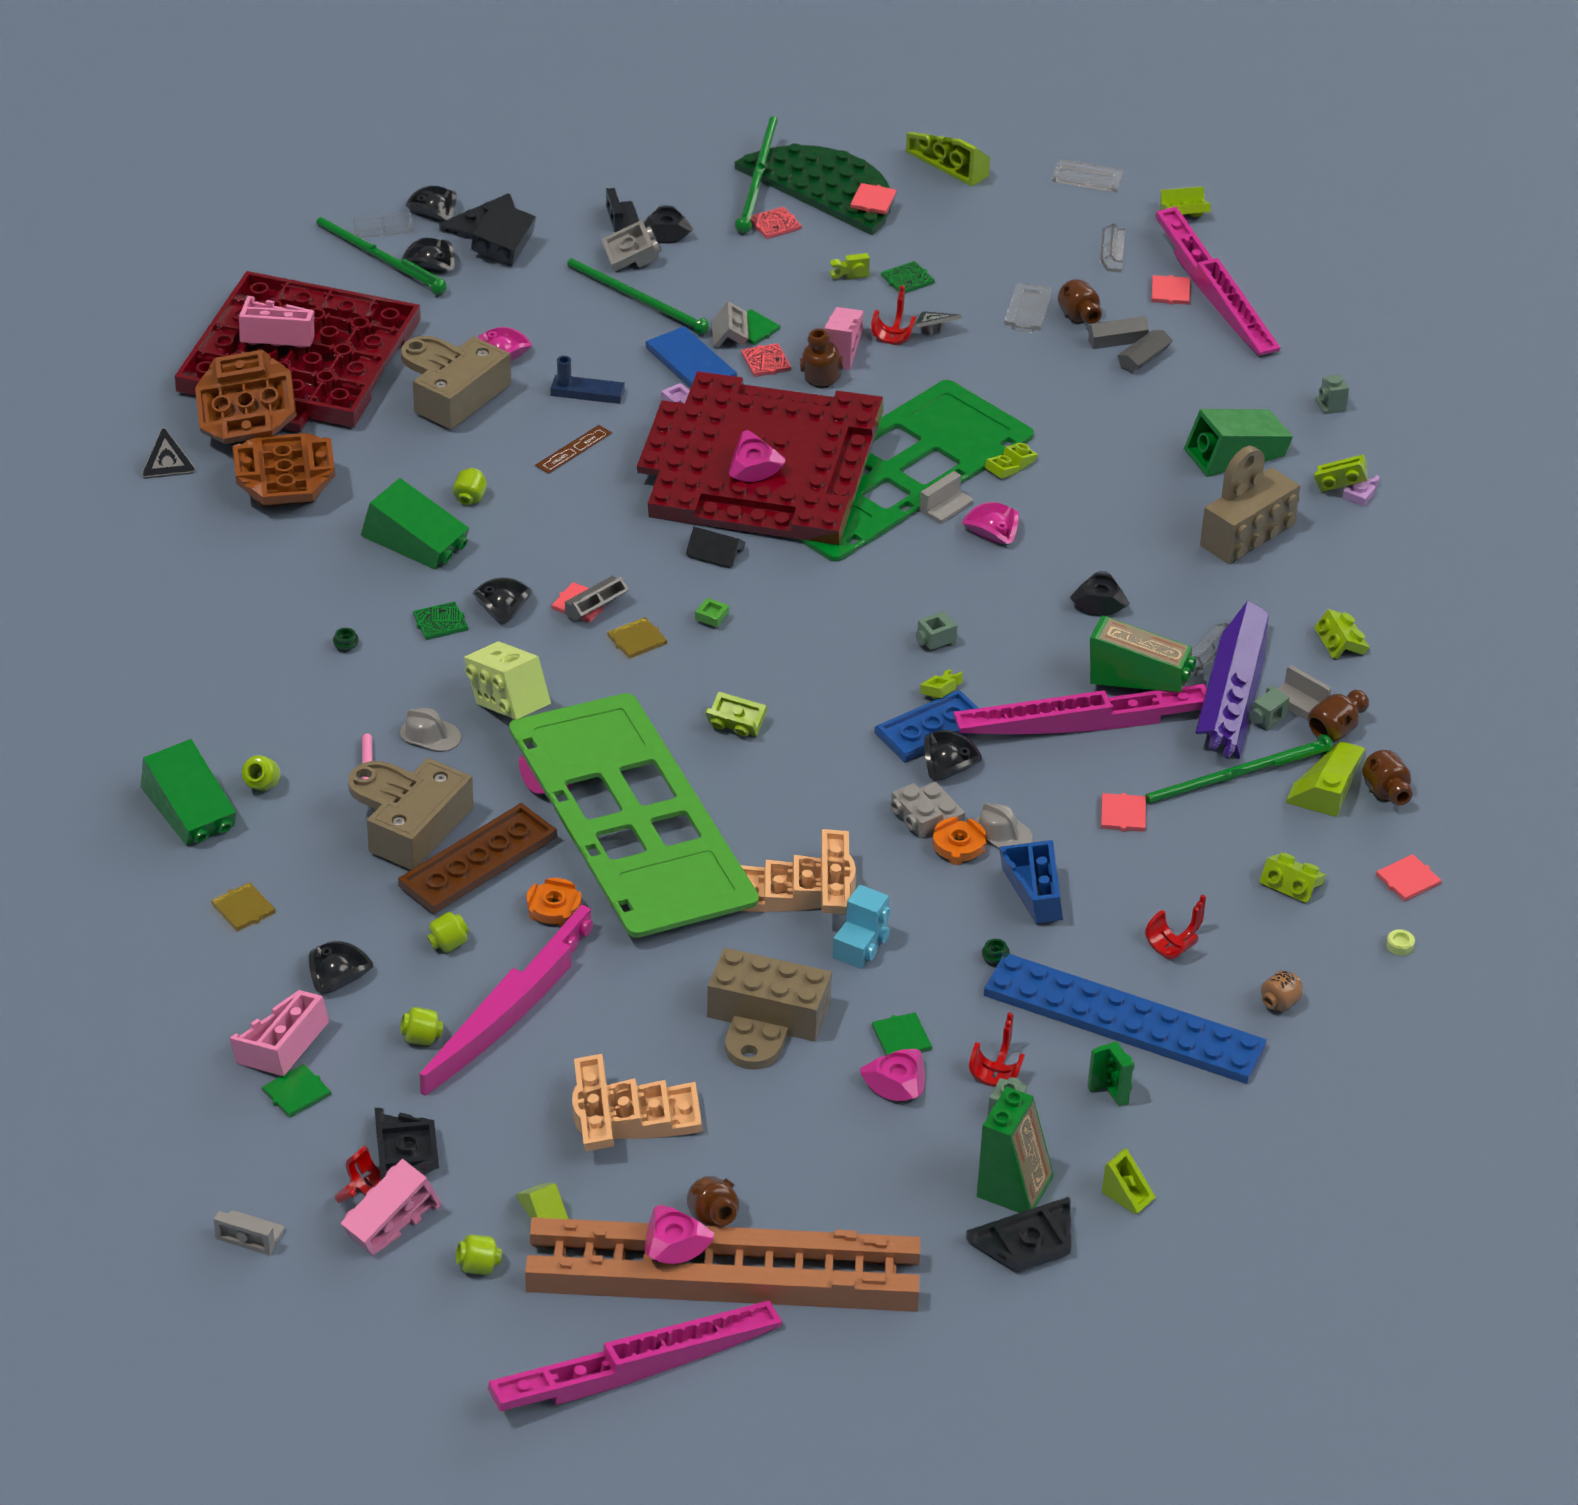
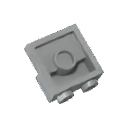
(631, 245)
(924, 807)

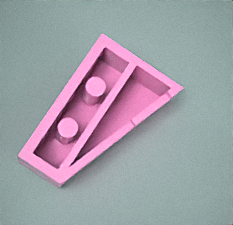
(275, 324)
(845, 332)
(283, 1035)
(390, 1207)

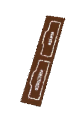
(573, 449)

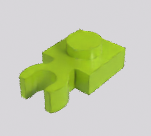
(853, 267)
(941, 685)

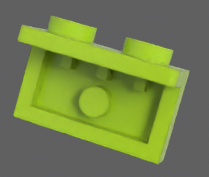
(1188, 200)
(1341, 473)
(1340, 633)
(736, 714)
(1291, 877)

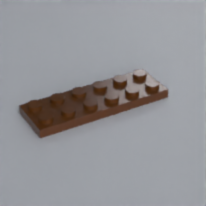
(477, 858)

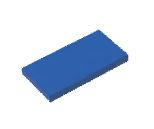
(686, 355)
(907, 732)

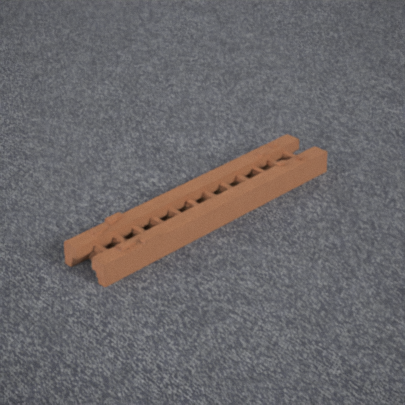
(726, 1282)

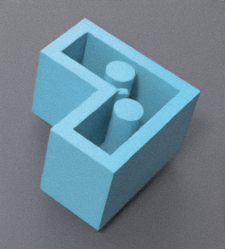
(864, 927)

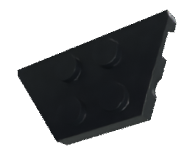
(467, 222)
(406, 1139)
(1027, 1236)

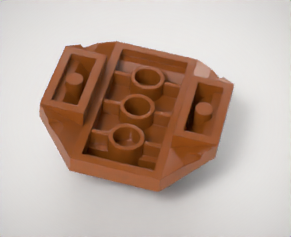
(243, 380)
(284, 468)

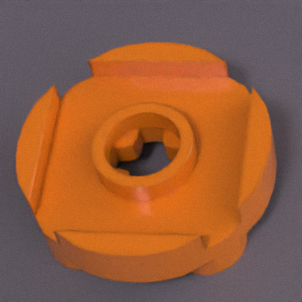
(955, 850)
(544, 910)

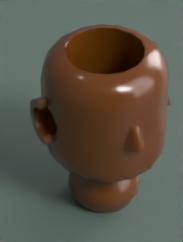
(1079, 302)
(821, 360)
(1337, 714)
(1388, 777)
(713, 1201)

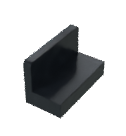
(620, 213)
(714, 546)

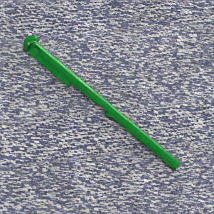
(743, 224)
(437, 284)
(701, 326)
(1323, 744)

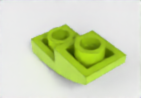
(1012, 461)

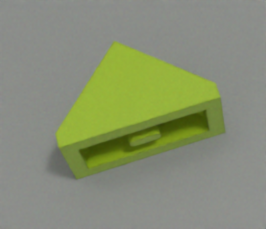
(1126, 1183)
(543, 1201)

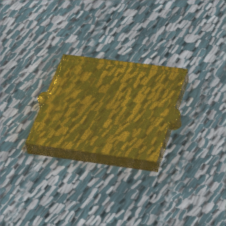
(637, 637)
(243, 906)

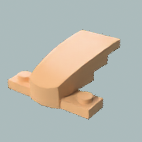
(807, 880)
(629, 1110)

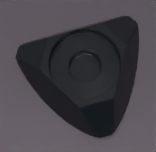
(433, 202)
(668, 224)
(431, 254)
(1100, 595)
(502, 597)
(949, 753)
(337, 965)

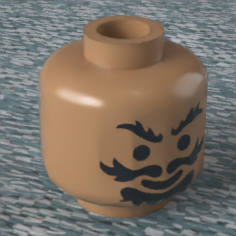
(1281, 991)

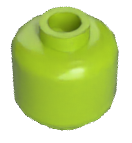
(469, 485)
(260, 773)
(448, 932)
(421, 1026)
(478, 1254)

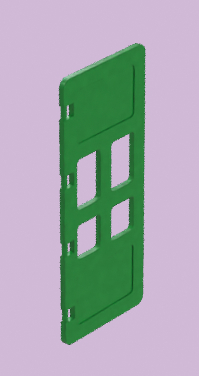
(944, 421)

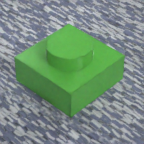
(712, 612)

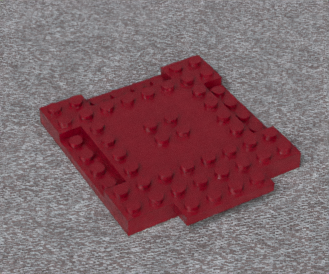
(348, 354)
(818, 435)

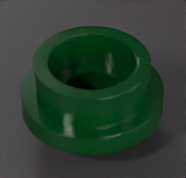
(345, 639)
(995, 950)

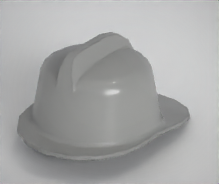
(429, 731)
(1002, 826)

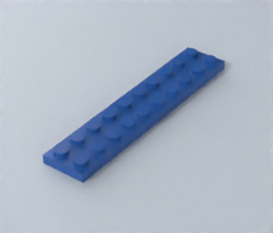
(1126, 1018)

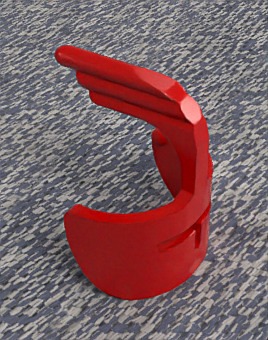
(883, 332)
(1158, 927)
(983, 1068)
(364, 1163)

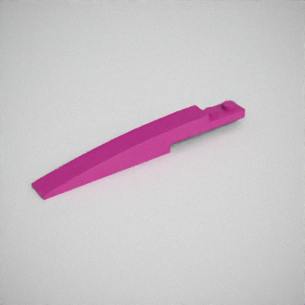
(1216, 282)
(1080, 712)
(508, 1002)
(634, 1358)

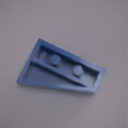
(1035, 878)

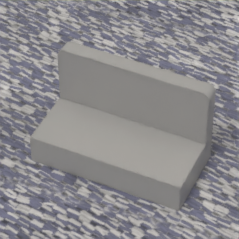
(731, 323)
(944, 498)
(1303, 691)
(247, 1231)

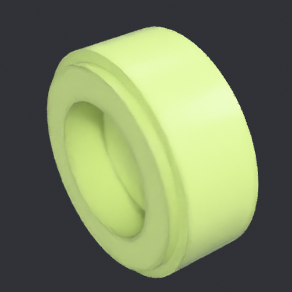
(1400, 942)

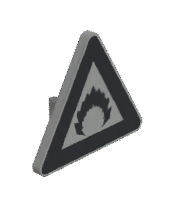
(929, 318)
(166, 457)

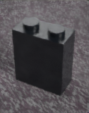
(503, 233)

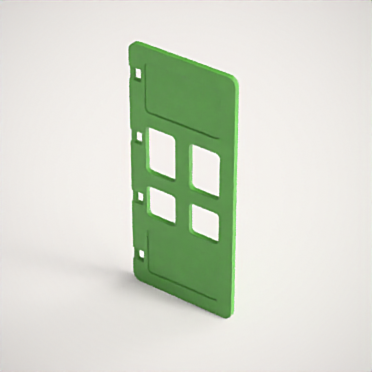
(665, 883)

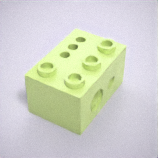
(507, 680)

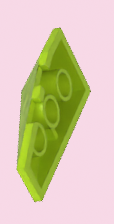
(950, 156)
(1328, 780)

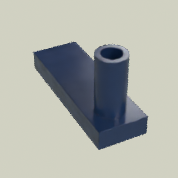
(584, 388)

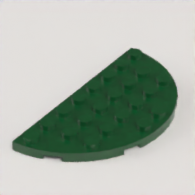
(820, 179)

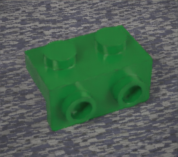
(1111, 1070)

